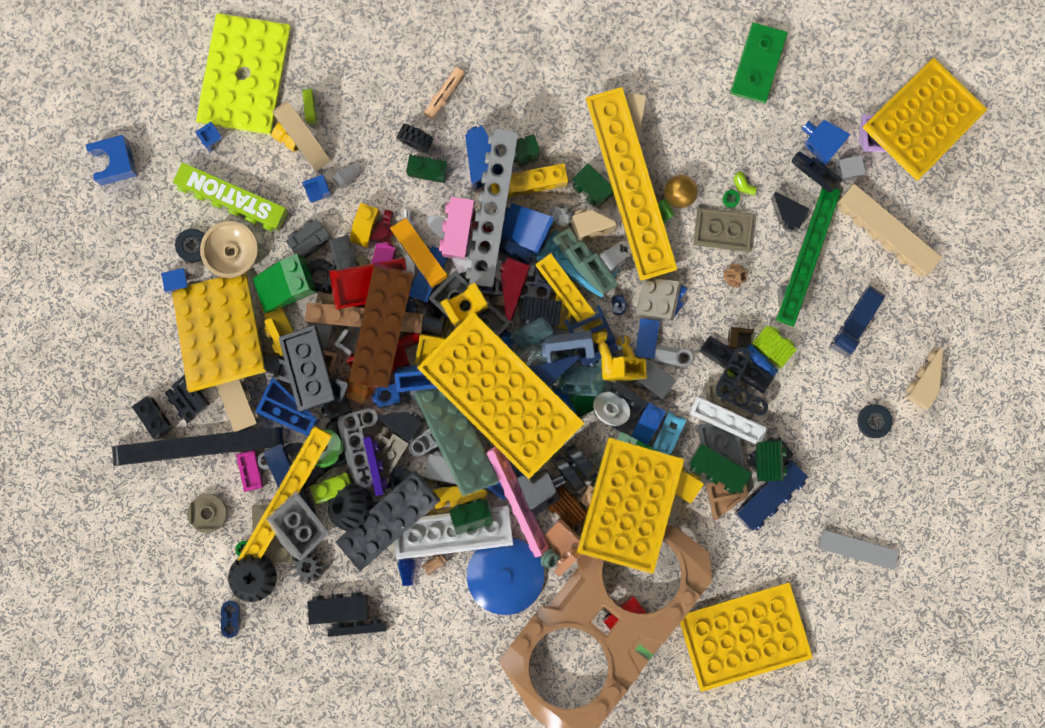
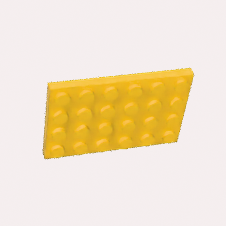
(925, 119)
(217, 332)
(630, 505)
(745, 637)

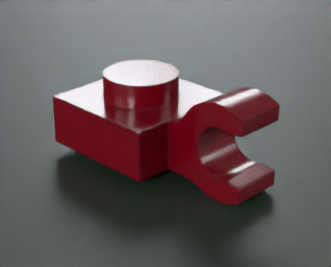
(382, 229)

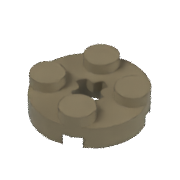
(199, 521)

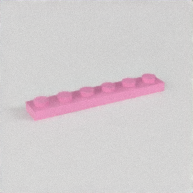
(520, 508)

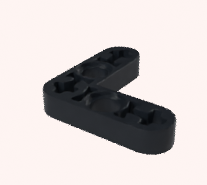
(732, 383)

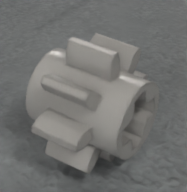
(561, 213)

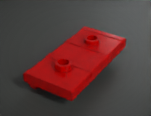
(352, 283)

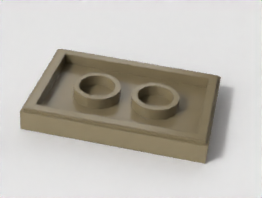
(723, 229)

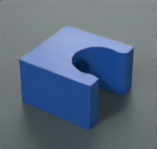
(121, 161)

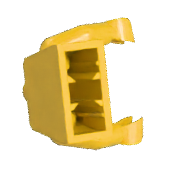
(620, 368)

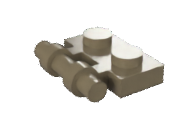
(393, 451)

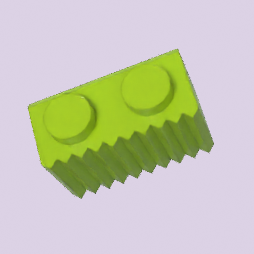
(774, 346)
(328, 489)

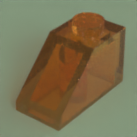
(359, 391)

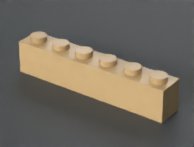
(888, 231)

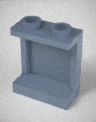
(568, 341)

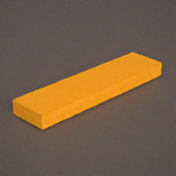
(419, 252)

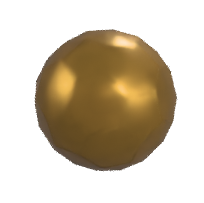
(681, 191)

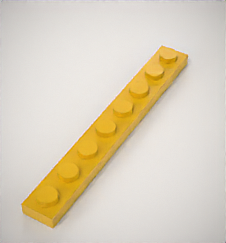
(292, 483)

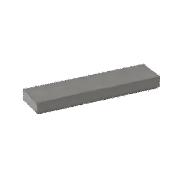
(858, 549)

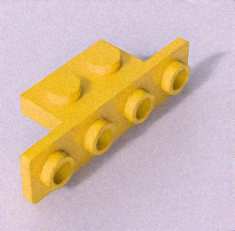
(277, 326)

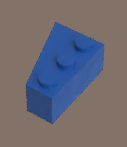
(281, 407)

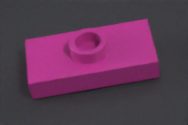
(249, 471)

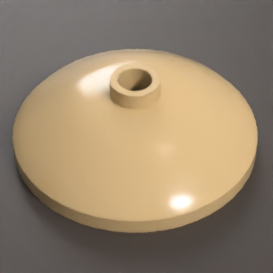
(218, 243)

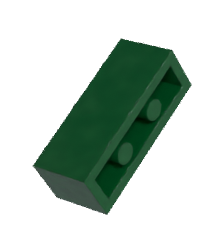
(719, 469)

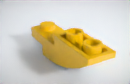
(455, 497)

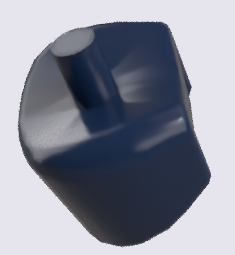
(619, 305)

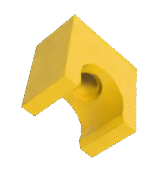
(453, 305)

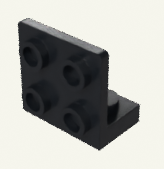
(634, 402)

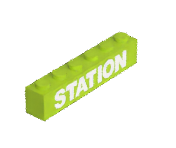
(230, 197)

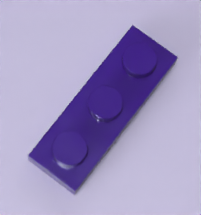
(375, 465)

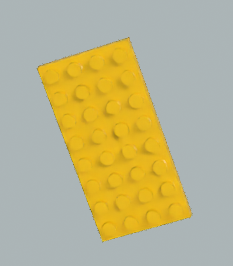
(500, 395)

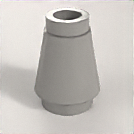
(346, 175)

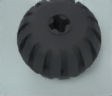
(350, 507)
(264, 575)

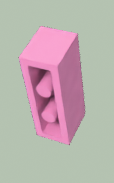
(457, 228)

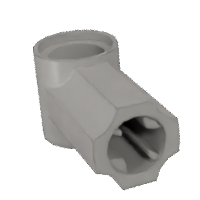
(671, 356)

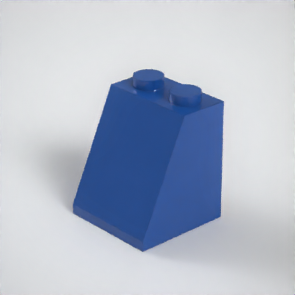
(477, 147)
(526, 227)

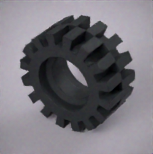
(415, 138)
(321, 265)

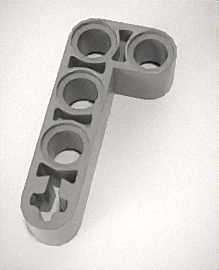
(359, 448)

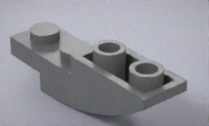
(343, 254)

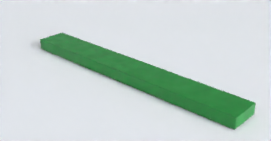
(807, 257)

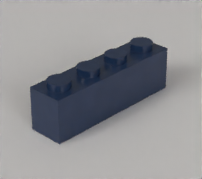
(769, 497)

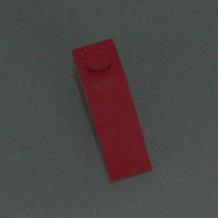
(513, 282)

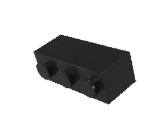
(338, 608)

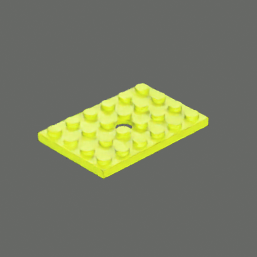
(246, 102)

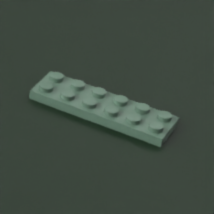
(456, 442)

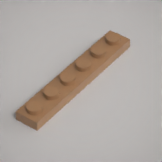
(353, 316)

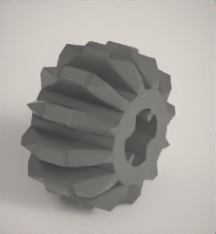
(313, 569)

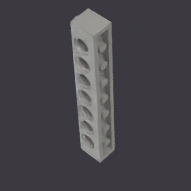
(508, 140)

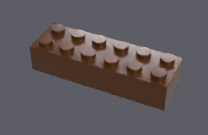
(381, 325)

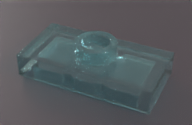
(531, 333)

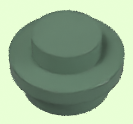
(549, 558)

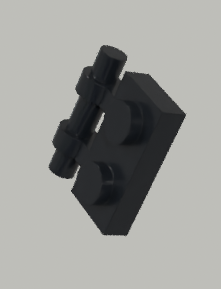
(194, 401)

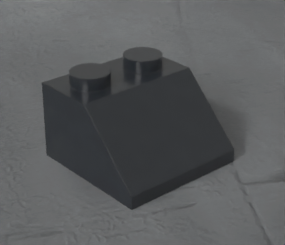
(404, 424)

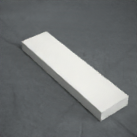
(728, 420)

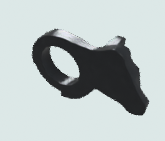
(318, 472)

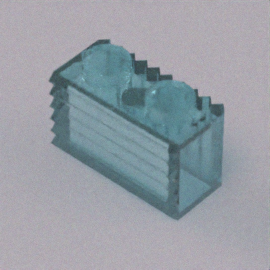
(582, 381)

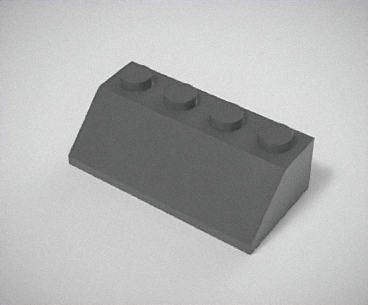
(454, 286)

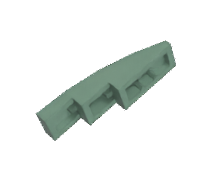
(586, 263)

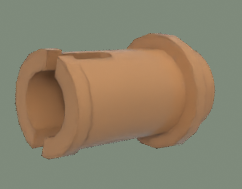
(434, 563)

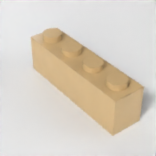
(237, 404)

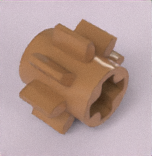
(735, 275)

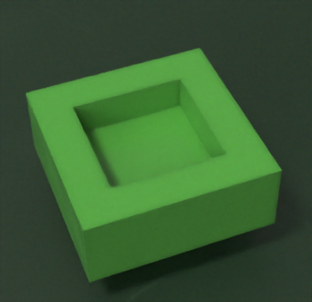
(665, 210)

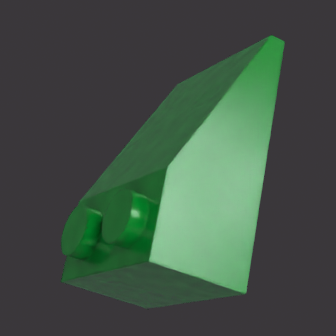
(284, 283)

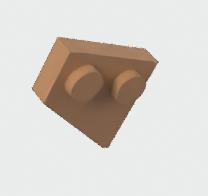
(722, 501)

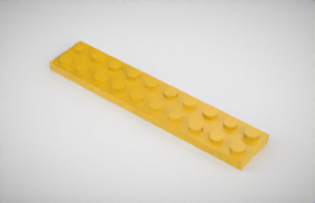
(631, 184)

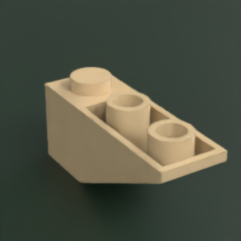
(927, 384)

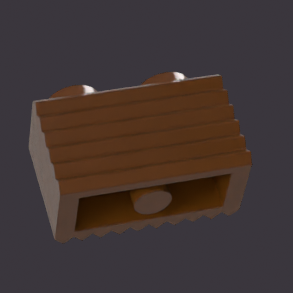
(568, 508)

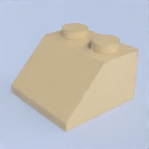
(591, 225)

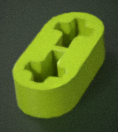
(309, 106)

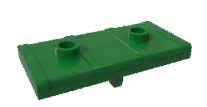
(758, 63)

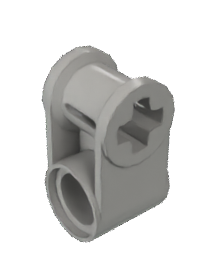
(616, 256)
(427, 441)

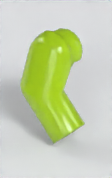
(742, 185)

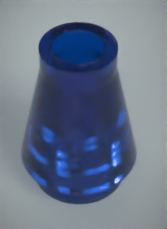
(406, 570)

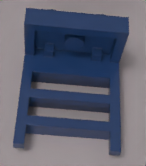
(610, 341)

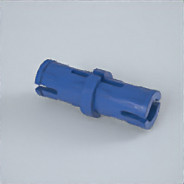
(761, 360)

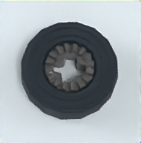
(184, 239)
(884, 424)

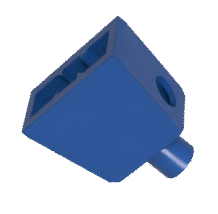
(824, 140)

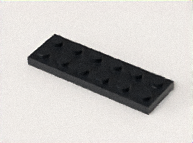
(389, 520)

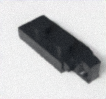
(817, 171)

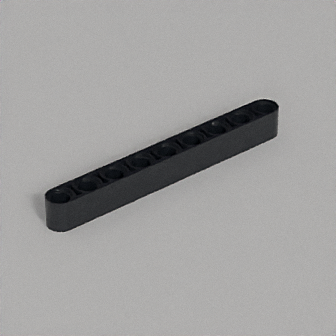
(197, 446)

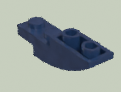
(279, 465)

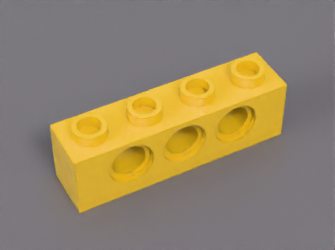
(535, 180)

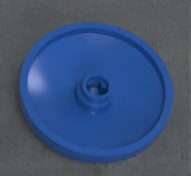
(505, 578)

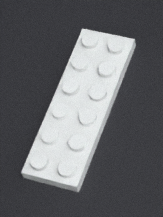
(437, 536)

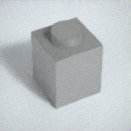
(851, 168)

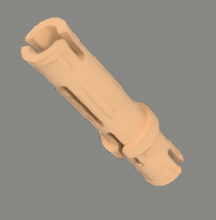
(444, 93)

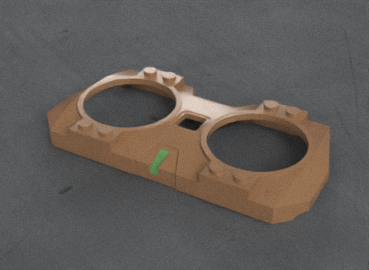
(626, 646)

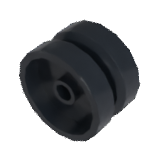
(577, 467)

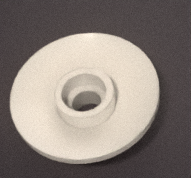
(611, 409)

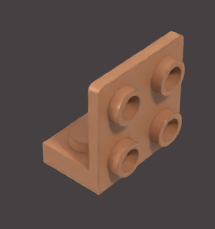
(565, 543)

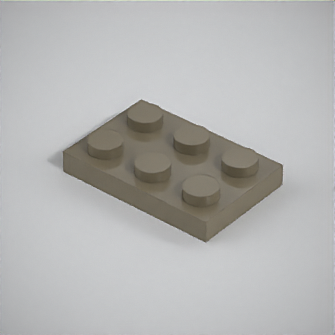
(275, 550)

